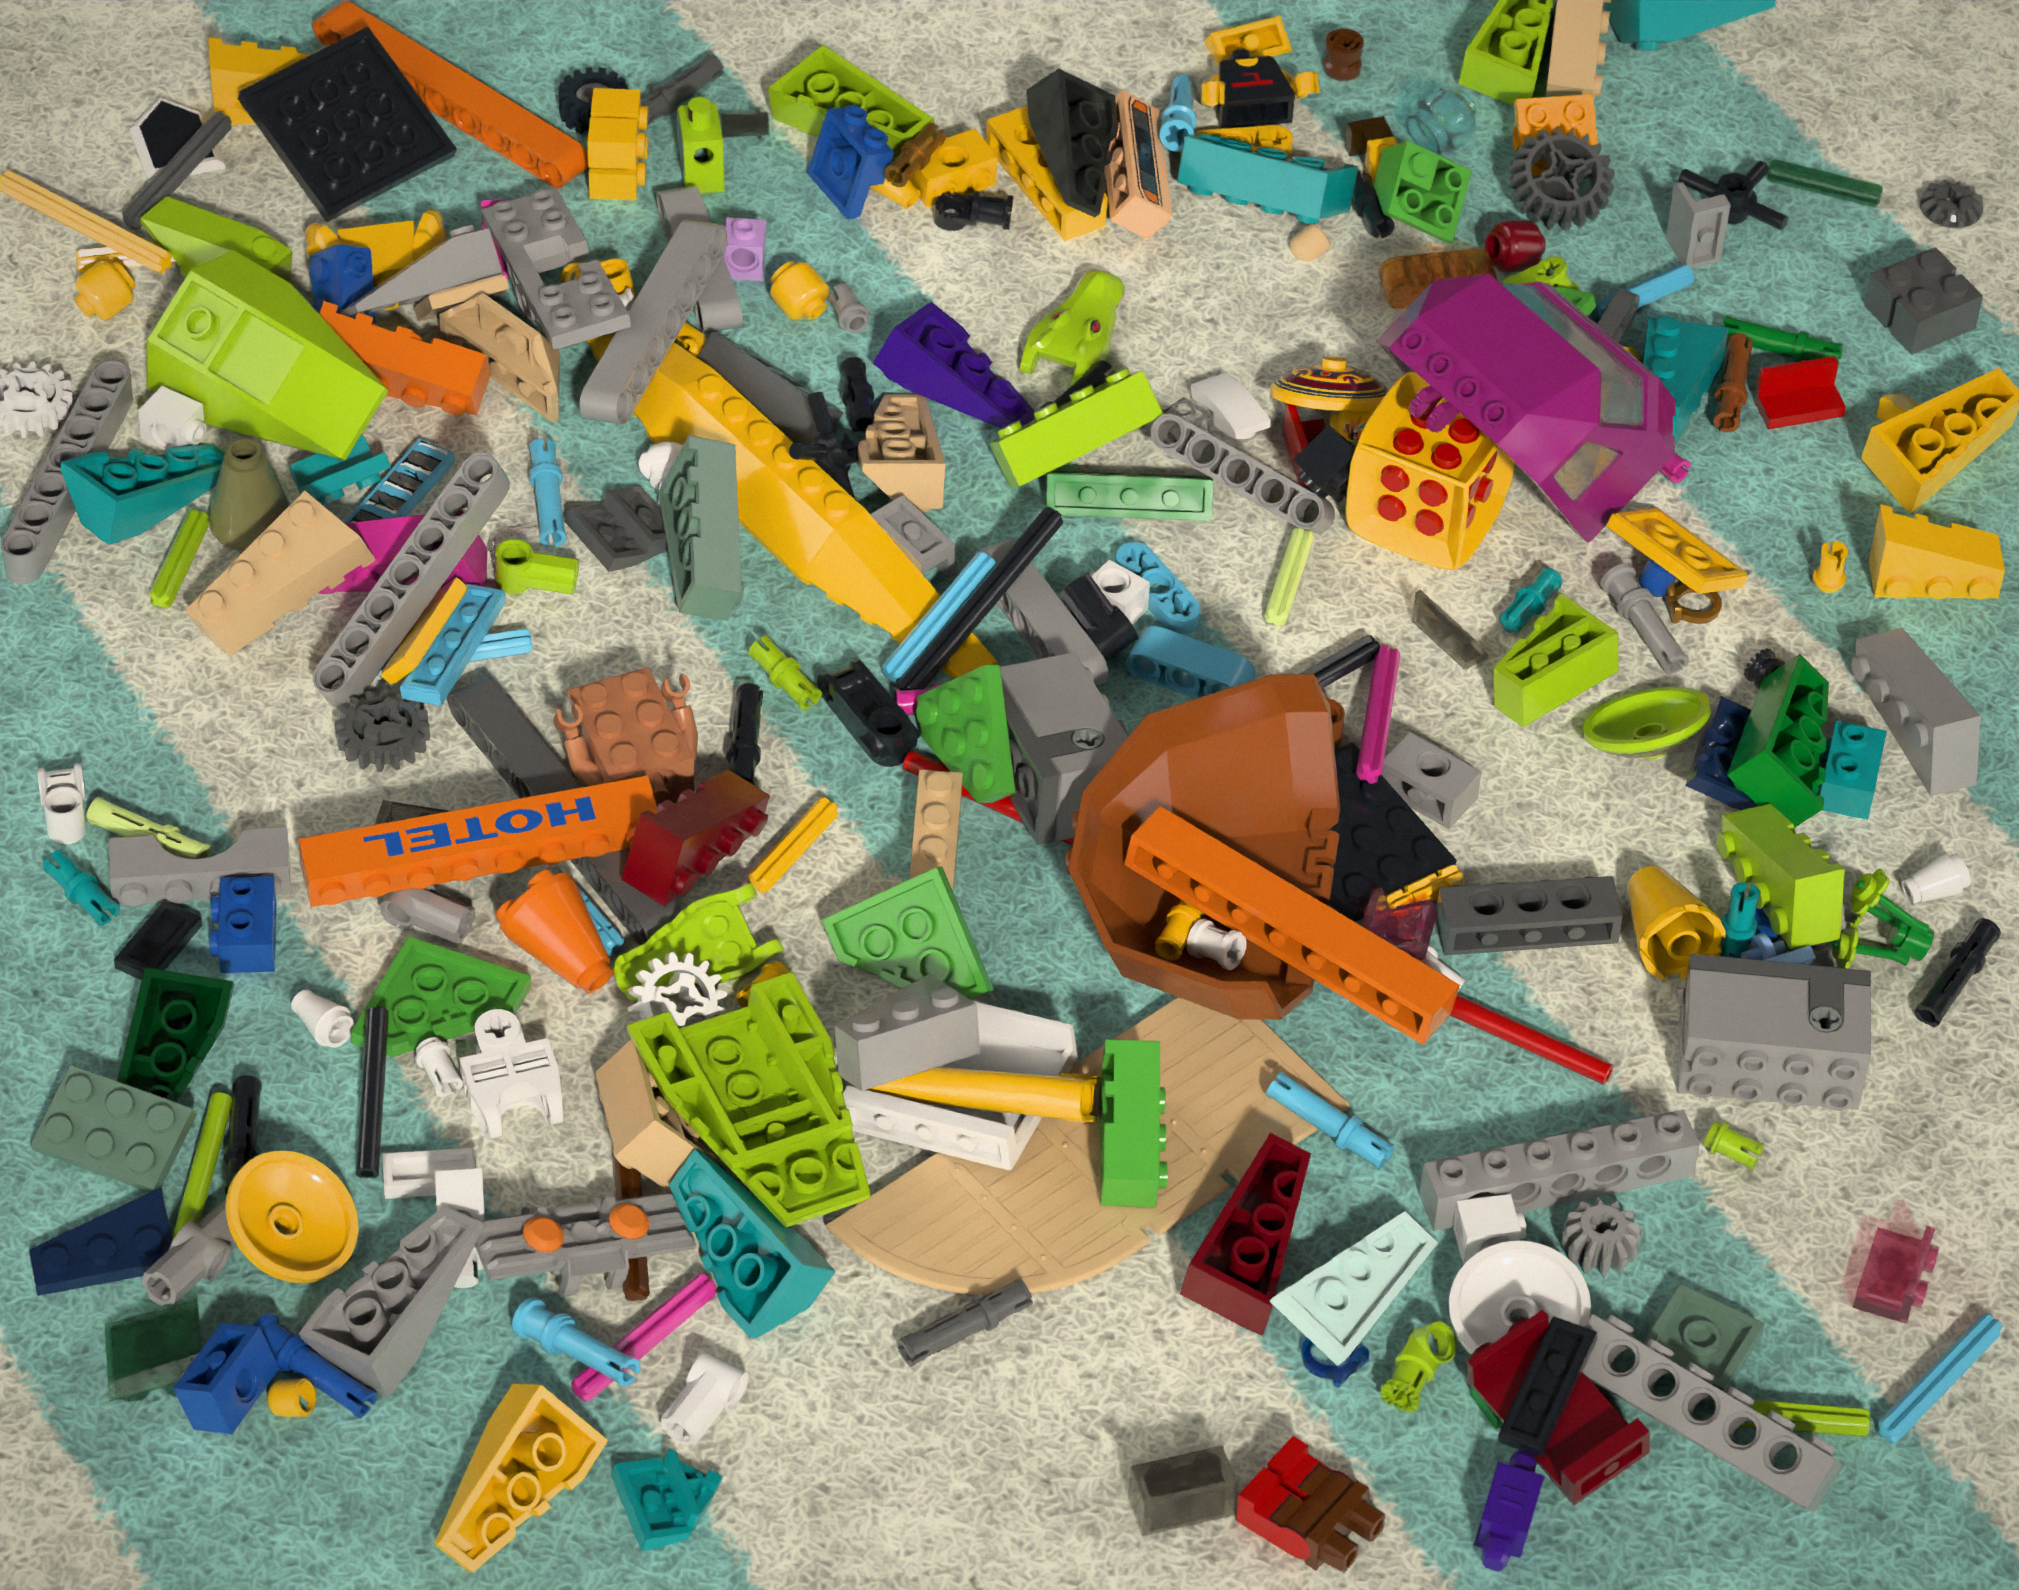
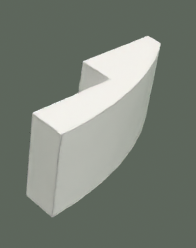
(1232, 405)

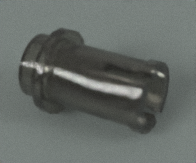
(745, 124)

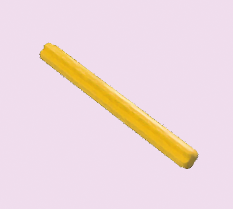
(85, 222)

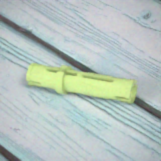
(132, 824)

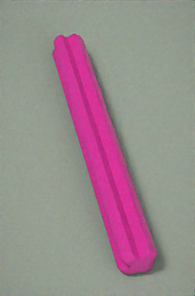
(1378, 714)

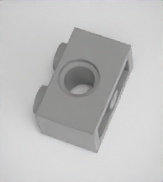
(1431, 779)

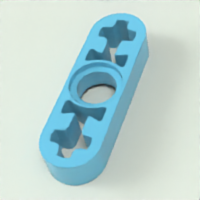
(1161, 604)

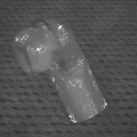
(526, 531)

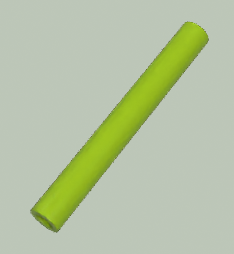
(204, 1160)

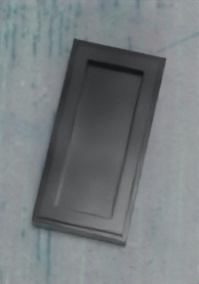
(158, 940)

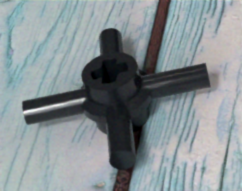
(1739, 193)
(830, 449)

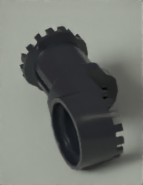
(972, 210)

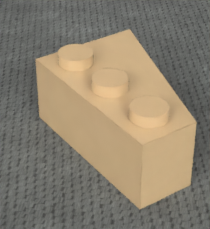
(640, 1120)

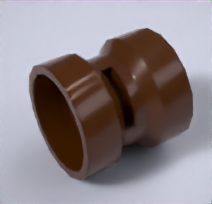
(1343, 54)

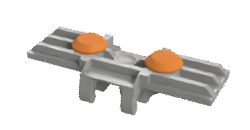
(616, 1233)

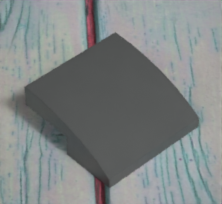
(621, 529)

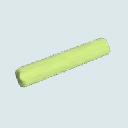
(1289, 577)

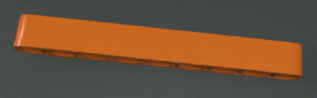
(466, 100)

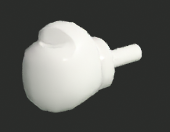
(658, 461)

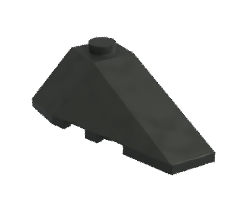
(1075, 133)

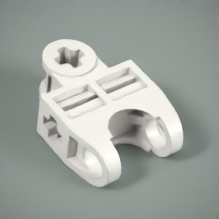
(509, 1073)

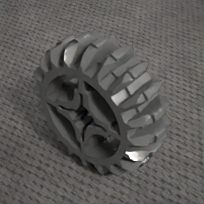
(1568, 160)

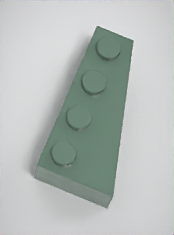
(703, 528)

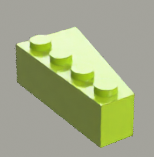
(1507, 50)
(830, 82)

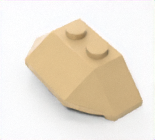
(515, 352)

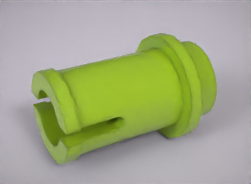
(1730, 1144)

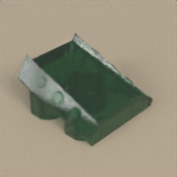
(151, 1350)

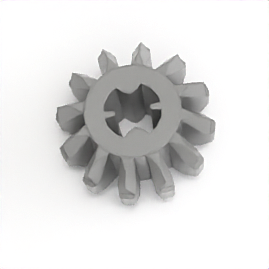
(1601, 1237)

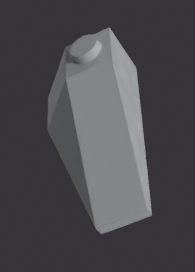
(455, 262)
(388, 1314)

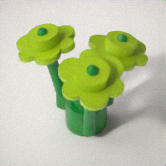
(1908, 935)

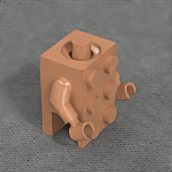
(631, 733)

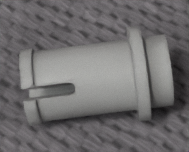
(850, 313)

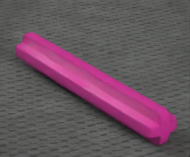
(649, 1332)

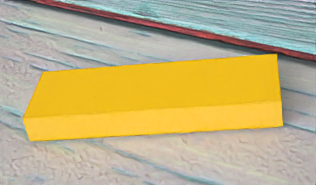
(424, 631)

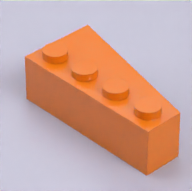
(412, 369)

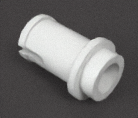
(434, 1058)

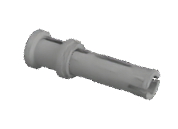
(1637, 605)

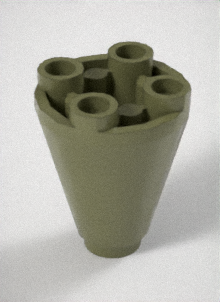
(245, 496)

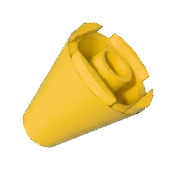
(1670, 923)

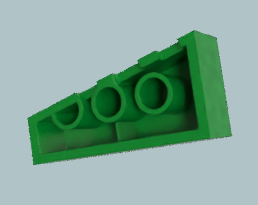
(1784, 742)

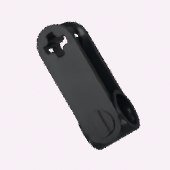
(869, 713)

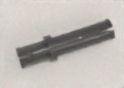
(665, 98)
(980, 1314)

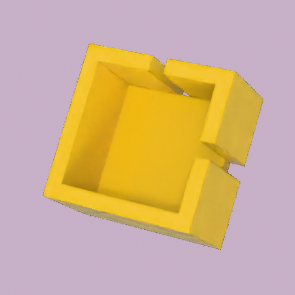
(617, 144)

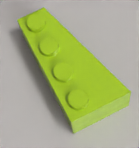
(1075, 427)
(1794, 881)

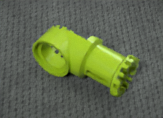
(1414, 1358)

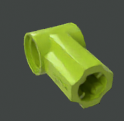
(521, 569)

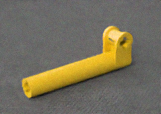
(1051, 1096)

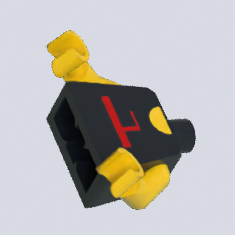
(1255, 91)

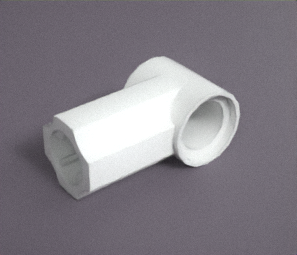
(708, 1390)

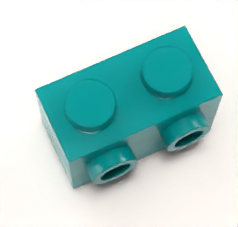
(1851, 769)

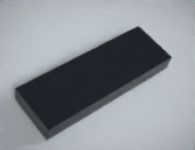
(1547, 1387)

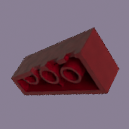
(693, 835)
(1247, 1245)

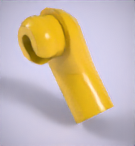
(691, 339)

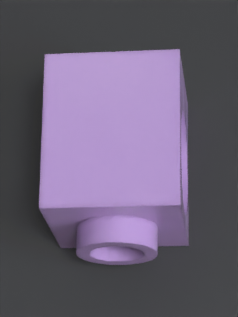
(745, 248)

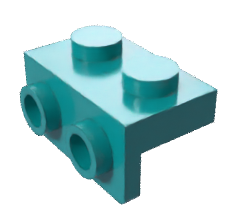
(326, 476)

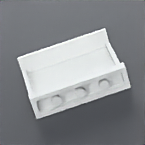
(1007, 1043)

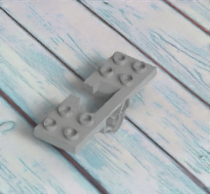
(542, 235)

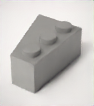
(907, 1034)

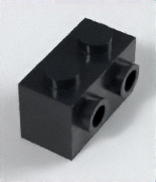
(1326, 464)

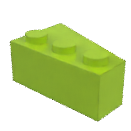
(1555, 662)

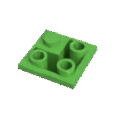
(1421, 189)

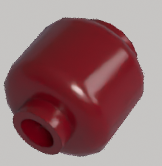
(1515, 245)

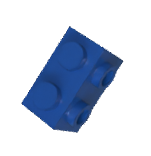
(246, 924)

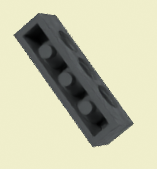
(1528, 915)

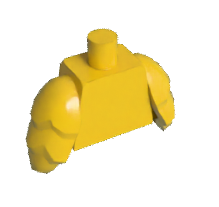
(390, 244)

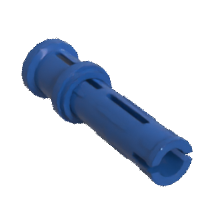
(297, 1356)

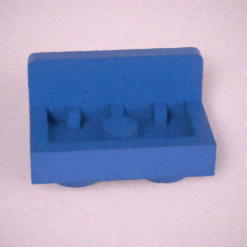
(341, 276)

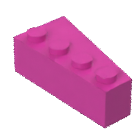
(386, 539)

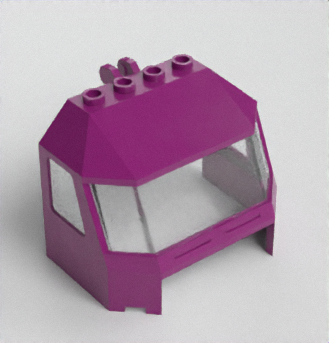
(1541, 387)

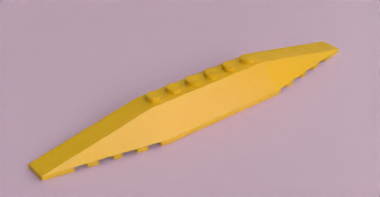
(794, 503)

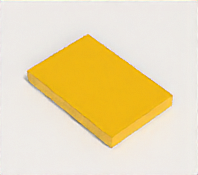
(1677, 550)

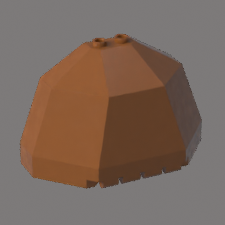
(1248, 772)

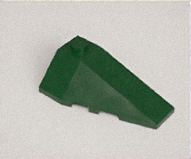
(173, 1030)

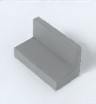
(1697, 227)
(917, 536)

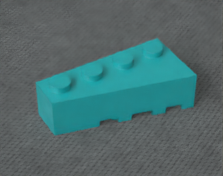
(1266, 178)
(1685, 361)

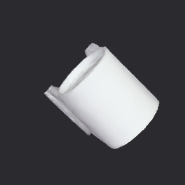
(63, 803)

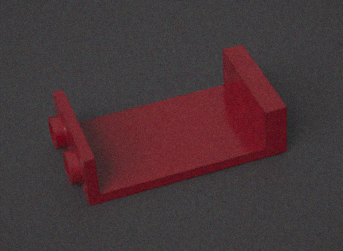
(1591, 1437)

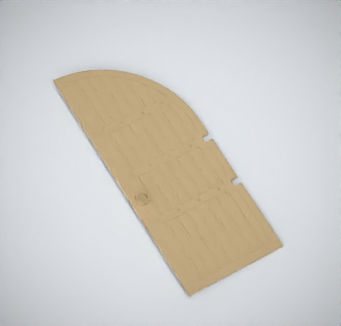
(1043, 1222)

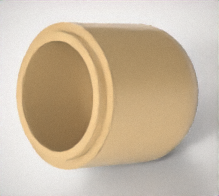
(1309, 243)

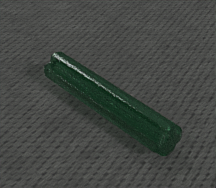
(1824, 183)

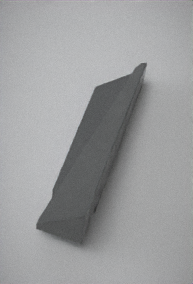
(766, 388)

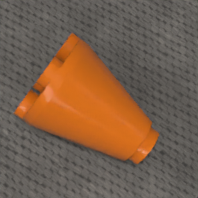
(557, 930)

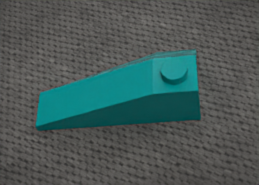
(1665, 21)
(138, 491)
(758, 1263)

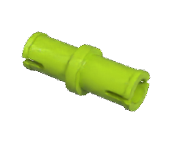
(785, 673)

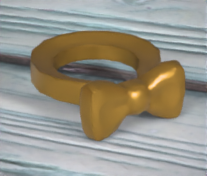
(1678, 612)

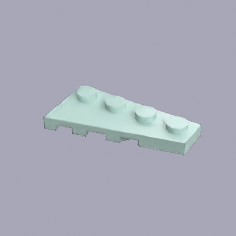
(1353, 1289)

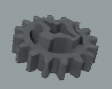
(382, 730)

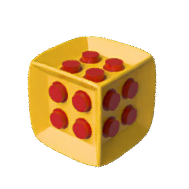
(1423, 488)

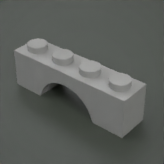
(149, 874)

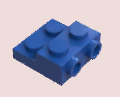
(849, 159)

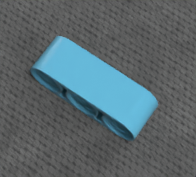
(1186, 663)

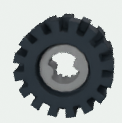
(577, 93)

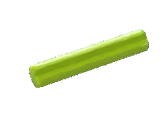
(179, 559)
(1818, 1418)

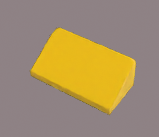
(1260, 38)

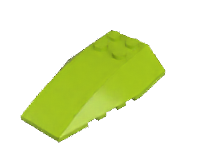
(763, 1098)

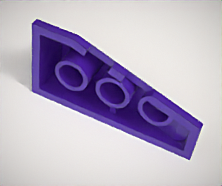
(935, 361)

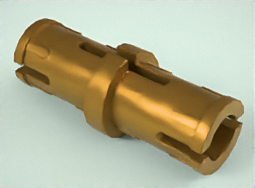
(915, 155)

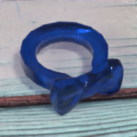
(1338, 1374)

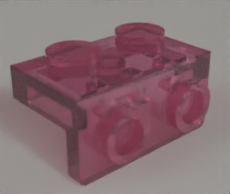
(1403, 926)
(1894, 1274)

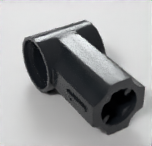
(1103, 624)

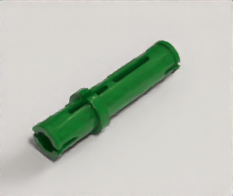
(1782, 342)

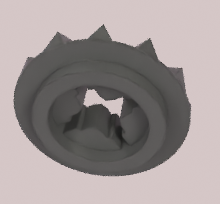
(1944, 212)

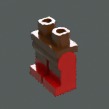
(1309, 1508)

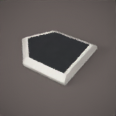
(164, 131)

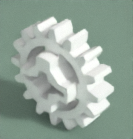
(28, 397)
(683, 982)

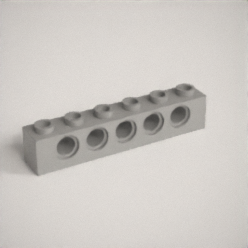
(1564, 1166)
(1802, 1484)

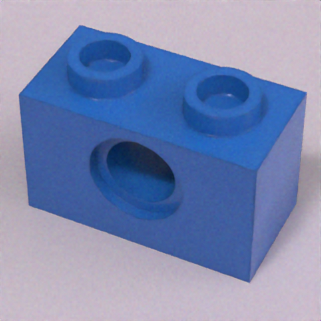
(226, 1378)

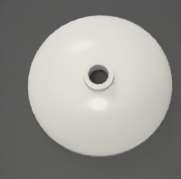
(1513, 1282)

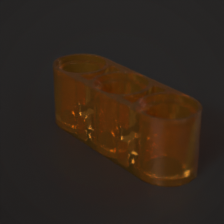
(1408, 276)

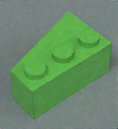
(1130, 1124)

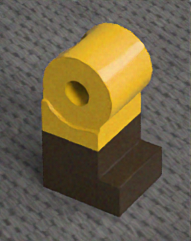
(1368, 140)

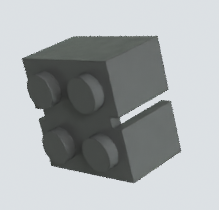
(1923, 300)

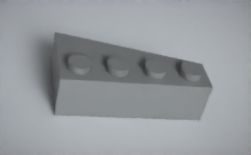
(1921, 710)

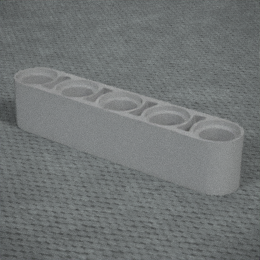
(719, 303)
(1224, 466)
(1044, 619)

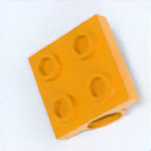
(1547, 113)

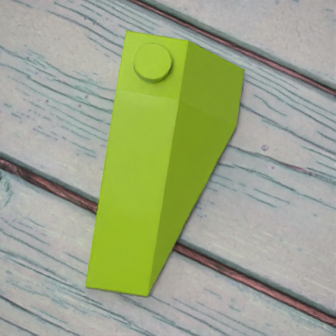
(201, 235)

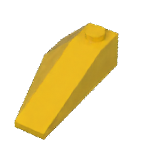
(520, 1463)

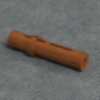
(1732, 392)

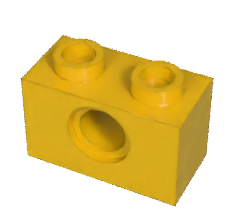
(958, 166)

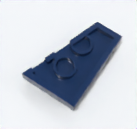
(1716, 752)
(105, 1248)

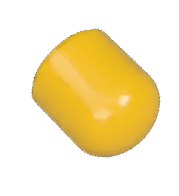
(284, 1397)

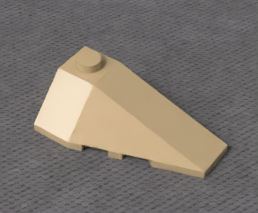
(904, 452)

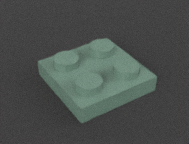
(1706, 1334)

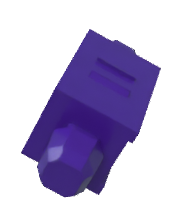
(1508, 1510)

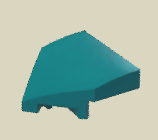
(663, 1498)

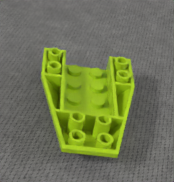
(261, 360)

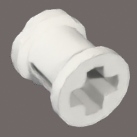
(1216, 944)

